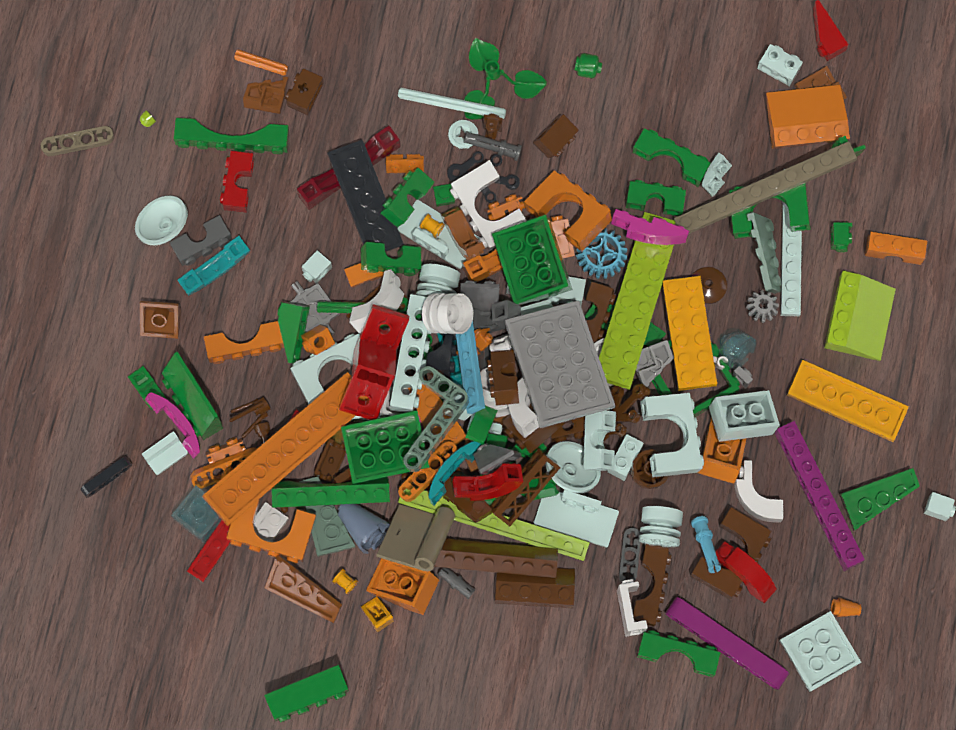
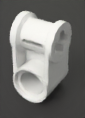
(501, 343)

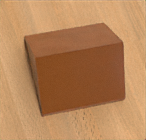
(159, 319)

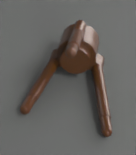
(258, 406)

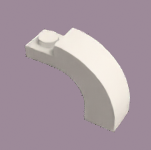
(389, 297)
(522, 417)
(759, 507)

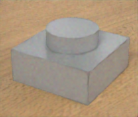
(743, 376)

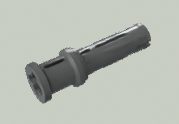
(502, 149)

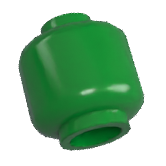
(588, 65)

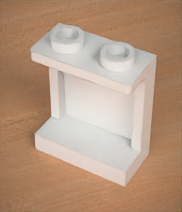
(630, 627)

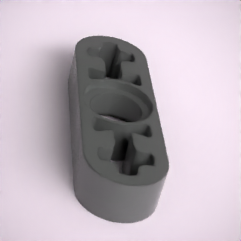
(626, 541)

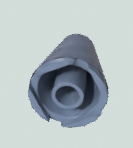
(364, 527)

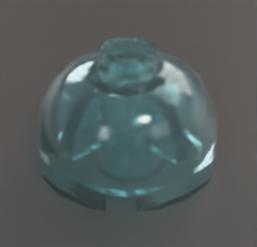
(736, 348)

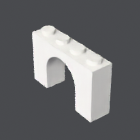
(467, 189)

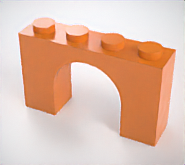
(559, 189)
(292, 546)

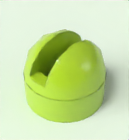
(146, 119)

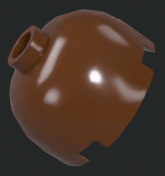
(642, 472)

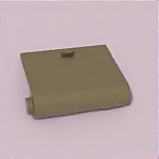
(419, 537)

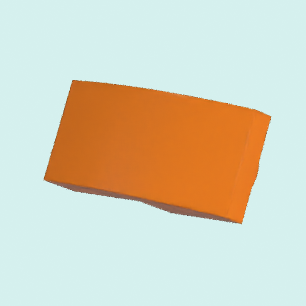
(357, 276)

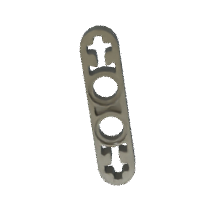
(77, 141)

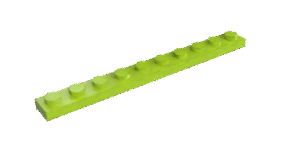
(518, 530)

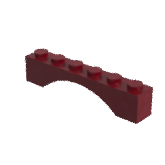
(326, 184)

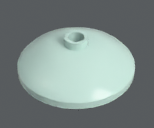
(161, 220)
(572, 473)

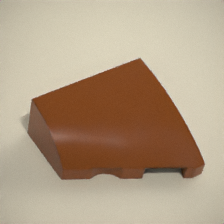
(266, 95)

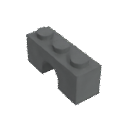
(189, 251)
(496, 318)

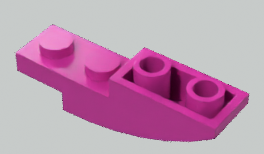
(657, 232)

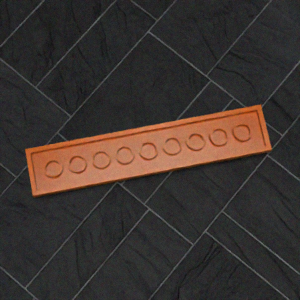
(280, 454)

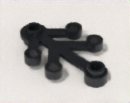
(486, 191)

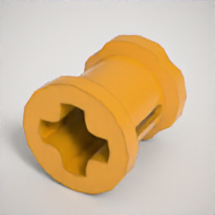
(432, 225)
(345, 581)

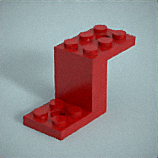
(374, 362)

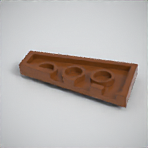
(297, 588)

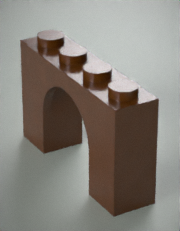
(753, 538)

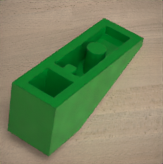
(292, 325)

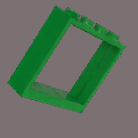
(733, 383)

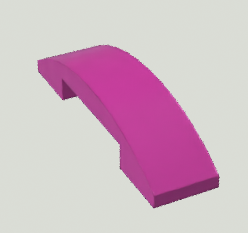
(158, 404)

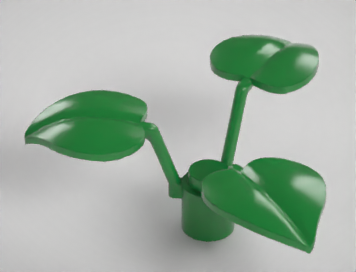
(485, 57)

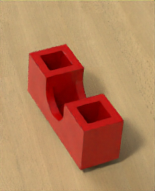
(239, 165)

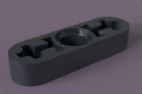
(106, 477)

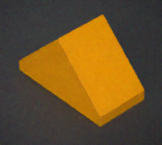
(377, 614)

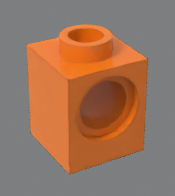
(325, 340)

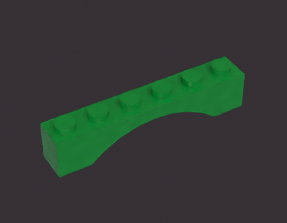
(270, 138)
(303, 494)

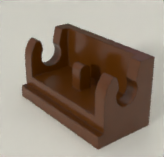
(330, 461)

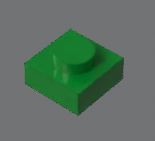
(443, 195)

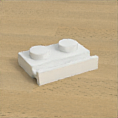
(269, 522)

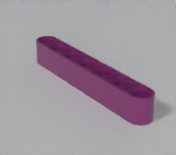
(727, 643)

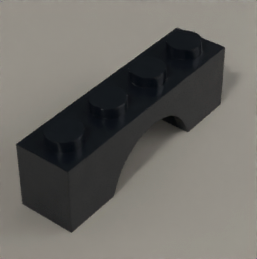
(443, 357)

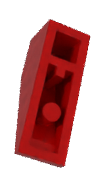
(828, 37)

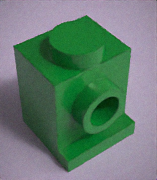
(840, 236)

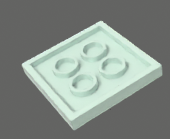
(820, 651)

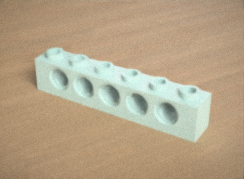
(399, 401)

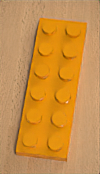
(689, 333)
(848, 401)

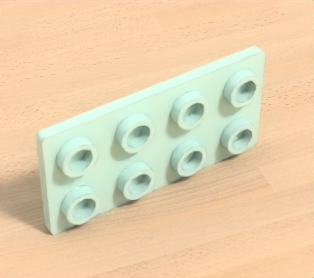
(442, 245)
(577, 517)

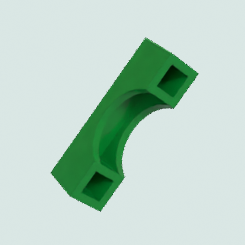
(651, 145)
(703, 659)

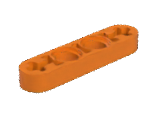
(225, 464)
(430, 473)

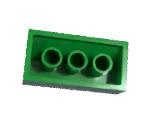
(306, 694)

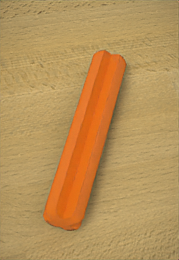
(261, 62)

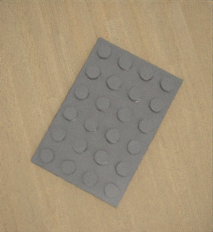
(559, 364)

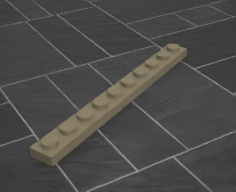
(767, 188)

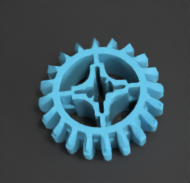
(609, 254)

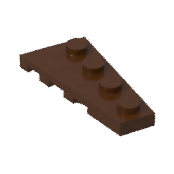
(472, 509)

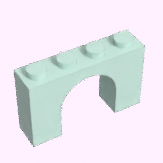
(307, 372)
(680, 410)

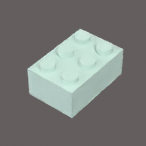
(744, 416)

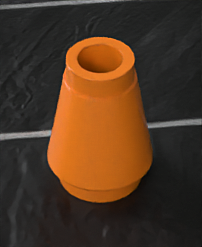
(843, 608)

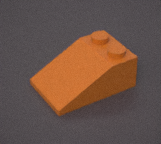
(722, 458)
(403, 585)

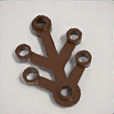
(639, 391)

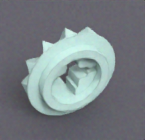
(455, 130)

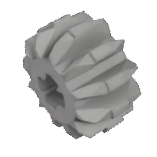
(762, 313)

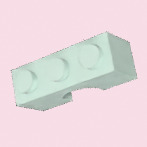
(595, 454)

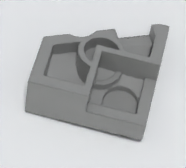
(652, 361)

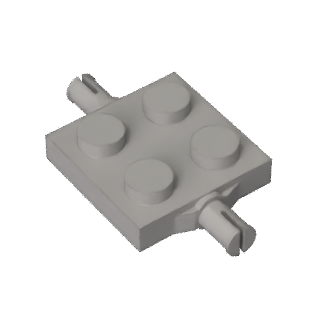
(309, 298)

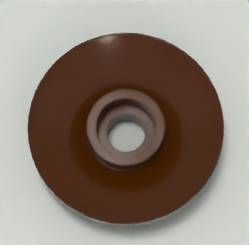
(719, 284)

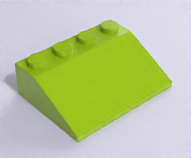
(860, 316)

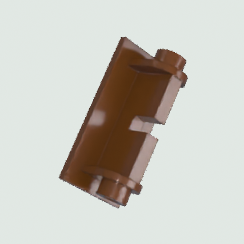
(493, 125)

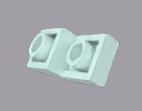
(712, 180)

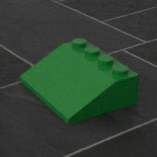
(532, 260)
(191, 398)
(379, 446)

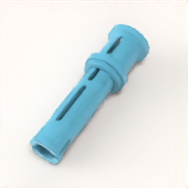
(704, 536)

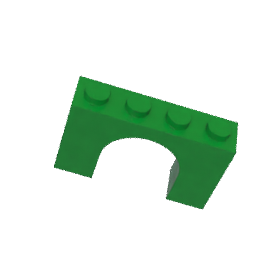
(797, 203)

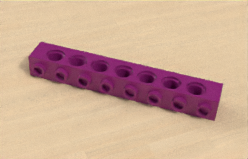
(819, 496)

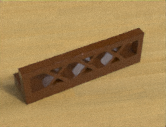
(529, 472)

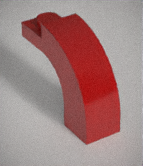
(499, 483)
(748, 570)

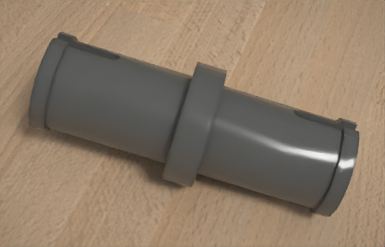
(456, 582)

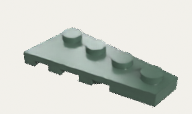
(766, 253)

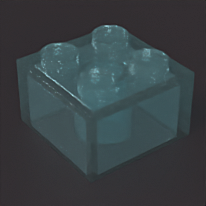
(196, 515)

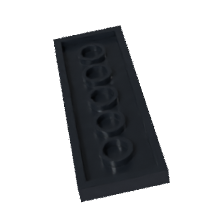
(363, 195)

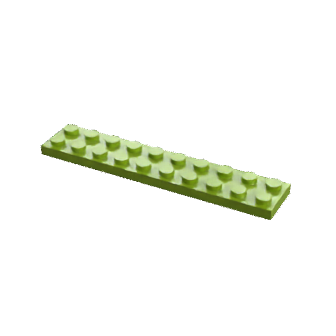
(634, 310)

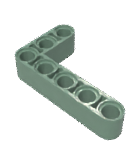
(438, 420)

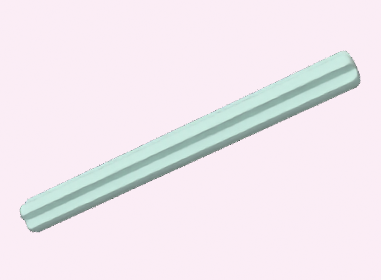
(450, 103)

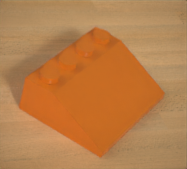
(807, 116)

